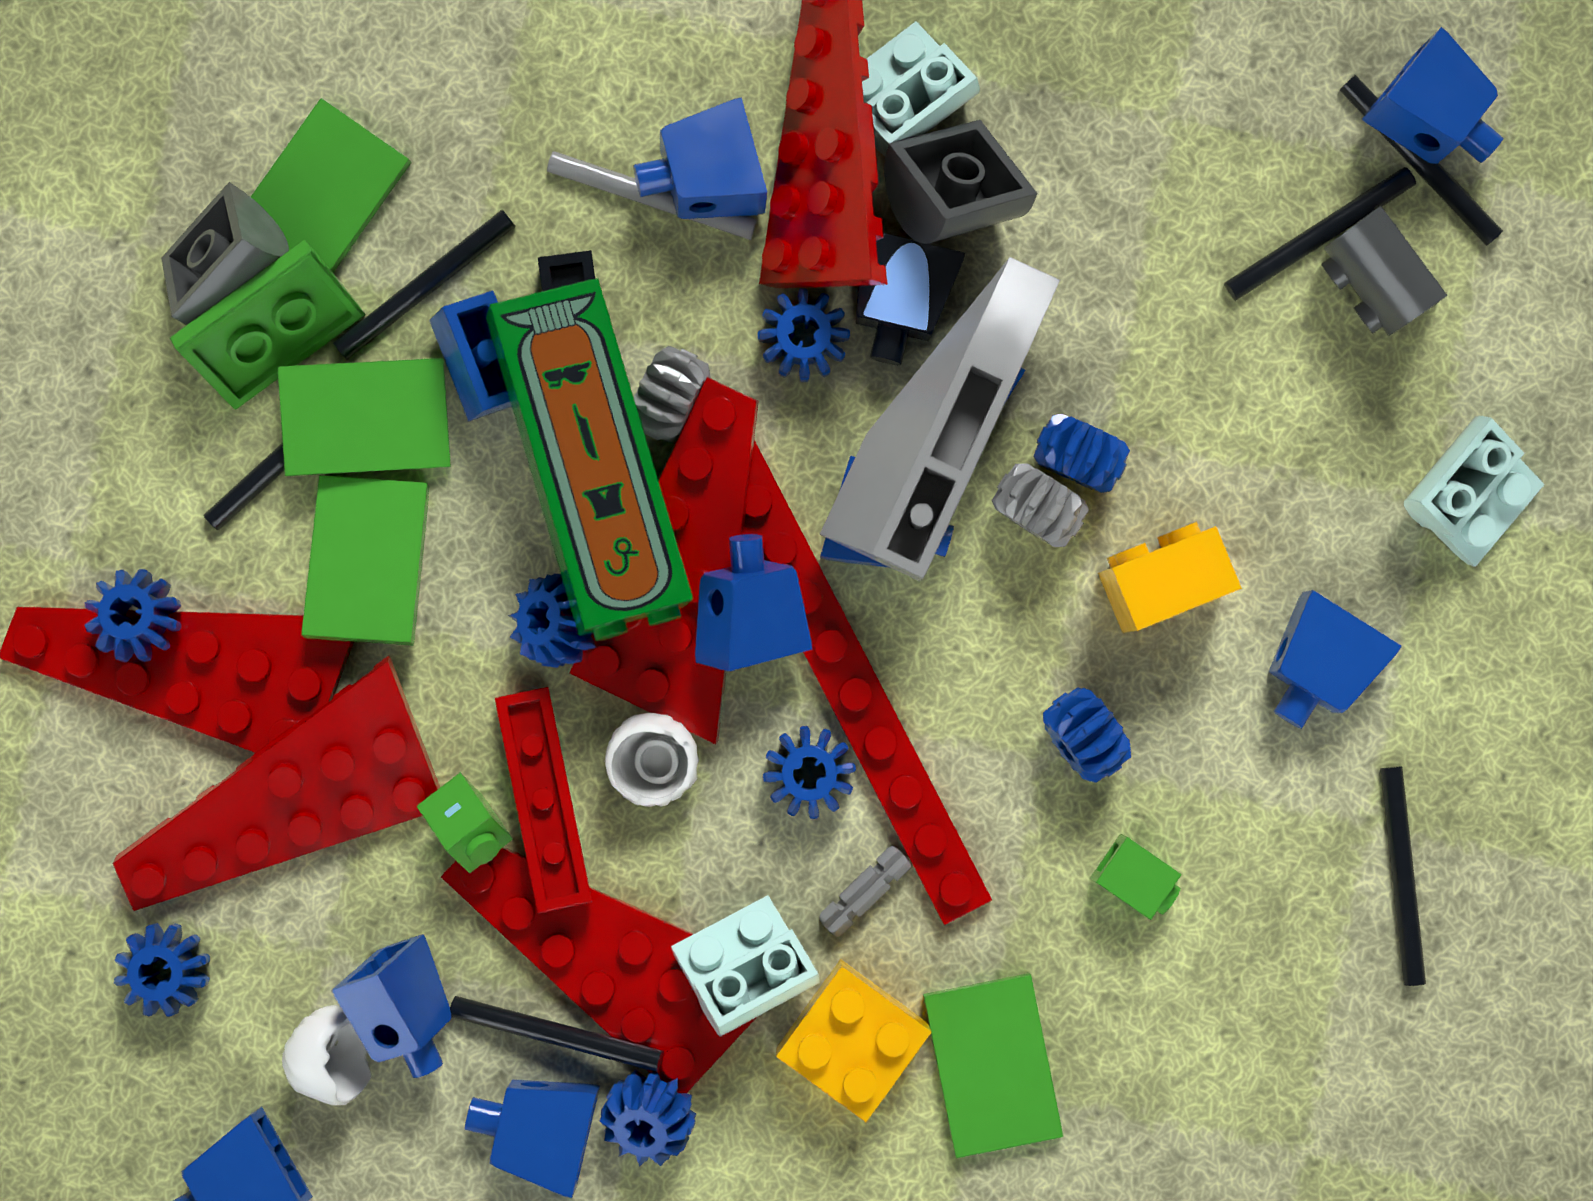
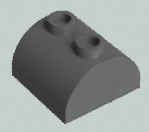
(953, 183)
(220, 253)
(1382, 272)

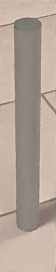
(626, 187)

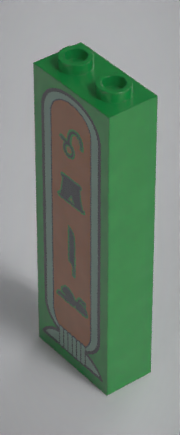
(589, 459)

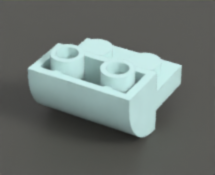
(914, 86)
(1474, 490)
(745, 965)

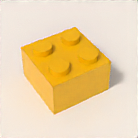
(1170, 580)
(853, 1040)

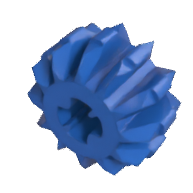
(785, 331)
(1081, 453)
(112, 619)
(548, 625)
(1087, 734)
(824, 783)
(142, 980)
(648, 1117)

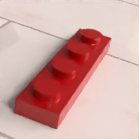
(543, 800)

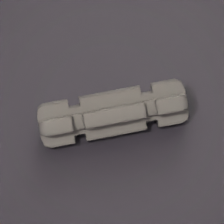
(864, 891)

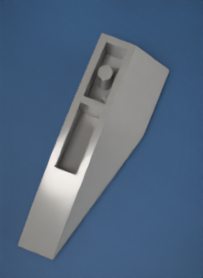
(937, 427)

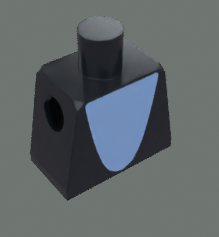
(915, 295)

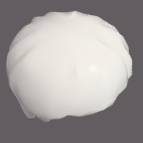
(651, 759)
(321, 1068)

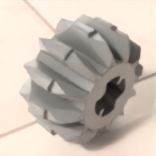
(669, 392)
(1040, 505)

